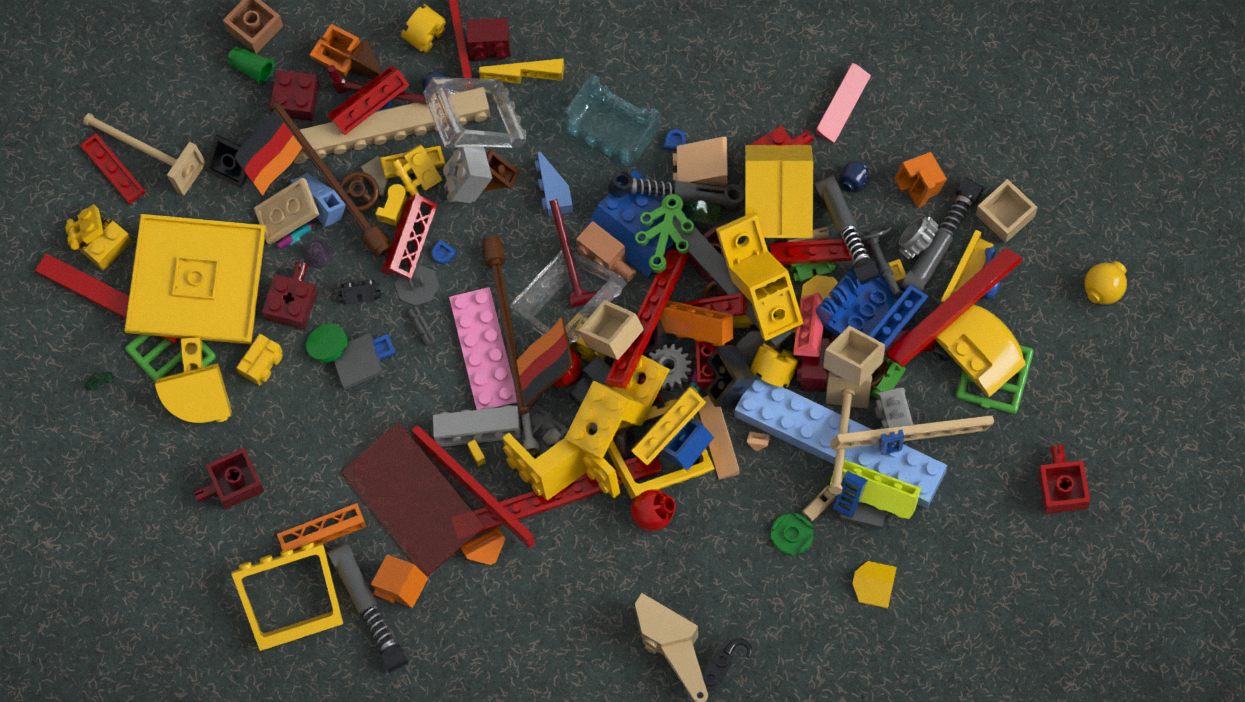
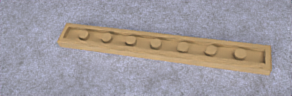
(913, 432)

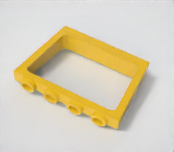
(705, 464)
(299, 629)

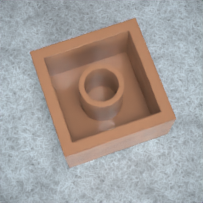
(253, 24)

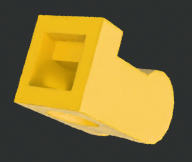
(394, 206)
(192, 353)

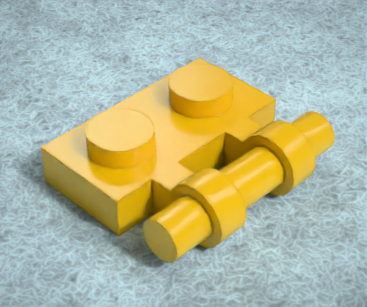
(422, 167)
(85, 229)

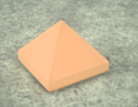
(758, 440)

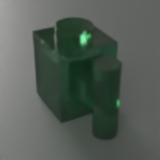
(702, 212)

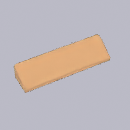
(721, 445)

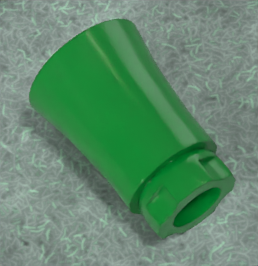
(251, 64)

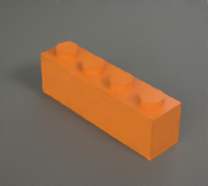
(697, 323)

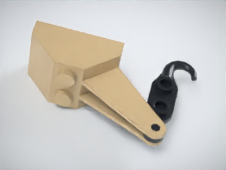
(674, 638)

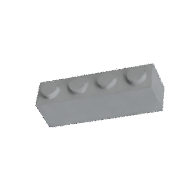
(481, 425)

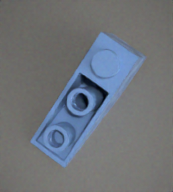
(553, 186)
(326, 200)

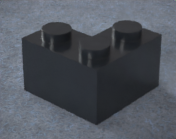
(595, 371)
(731, 374)

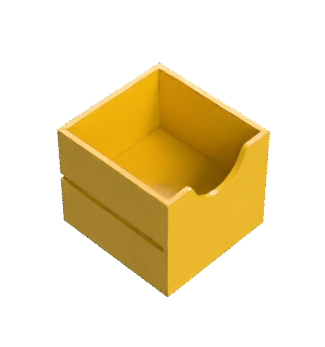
(780, 189)

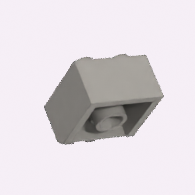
(467, 174)
(893, 409)

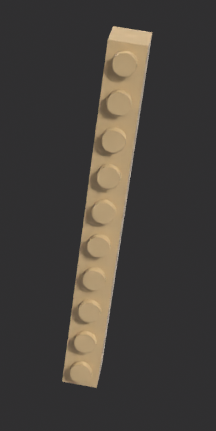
(392, 124)

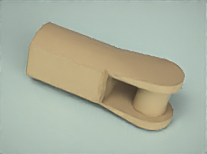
(818, 505)

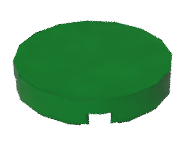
(326, 343)
(792, 534)

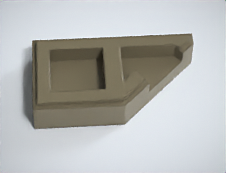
(374, 168)

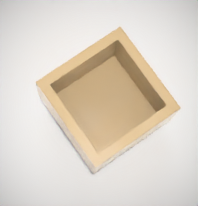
(1006, 211)
(611, 330)
(854, 356)

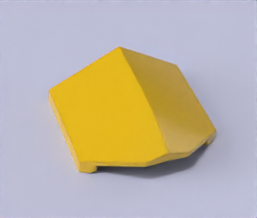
(874, 583)

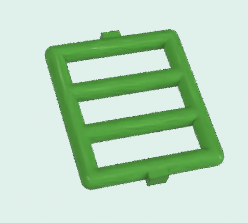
(144, 361)
(1016, 389)

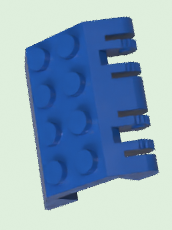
(622, 221)
(869, 308)

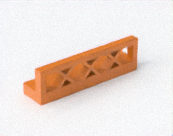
(324, 534)

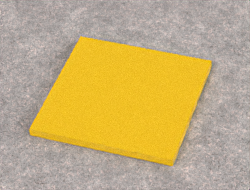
(195, 279)

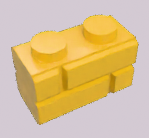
(260, 359)

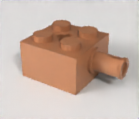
(604, 250)

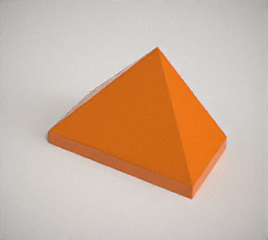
(485, 548)

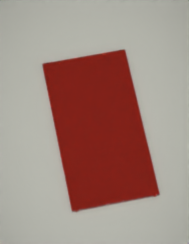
(412, 499)

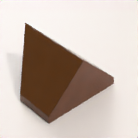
(364, 61)
(502, 172)

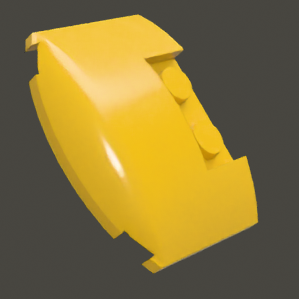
(983, 348)

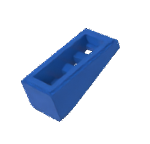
(856, 481)

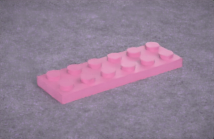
(483, 349)

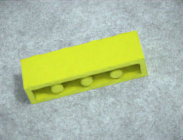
(884, 491)

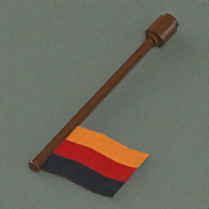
(273, 151)
(545, 358)

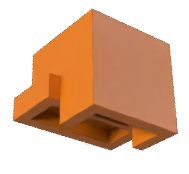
(336, 49)
(921, 177)
(398, 581)

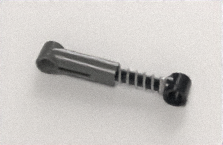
(686, 190)
(847, 228)
(932, 255)
(366, 605)

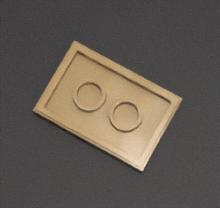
(286, 210)

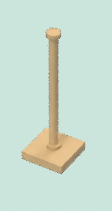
(183, 169)
(848, 395)

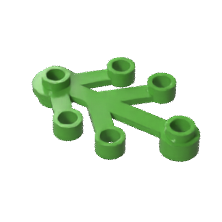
(665, 229)

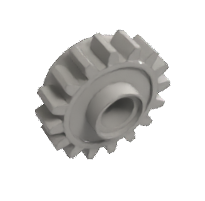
(917, 236)
(675, 358)

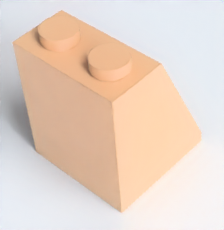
(702, 162)

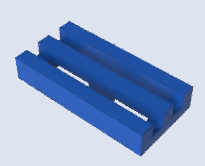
(890, 440)

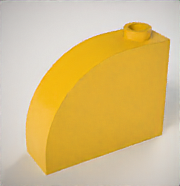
(195, 395)

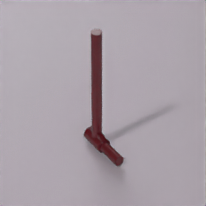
(342, 85)
(579, 296)

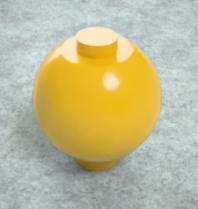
(1106, 283)

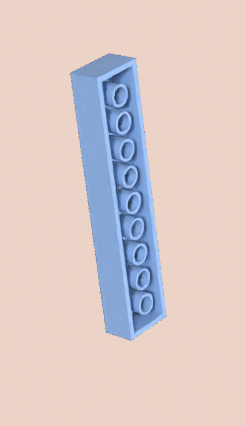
(814, 426)

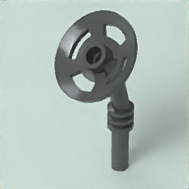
(872, 236)

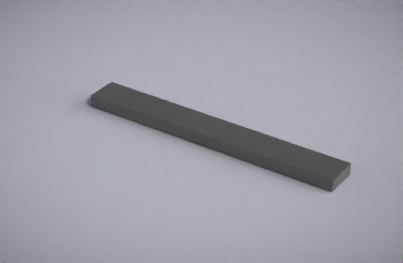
(717, 269)

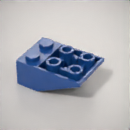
(687, 444)

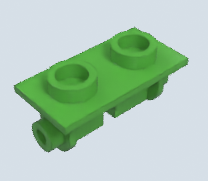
(804, 271)
(890, 381)

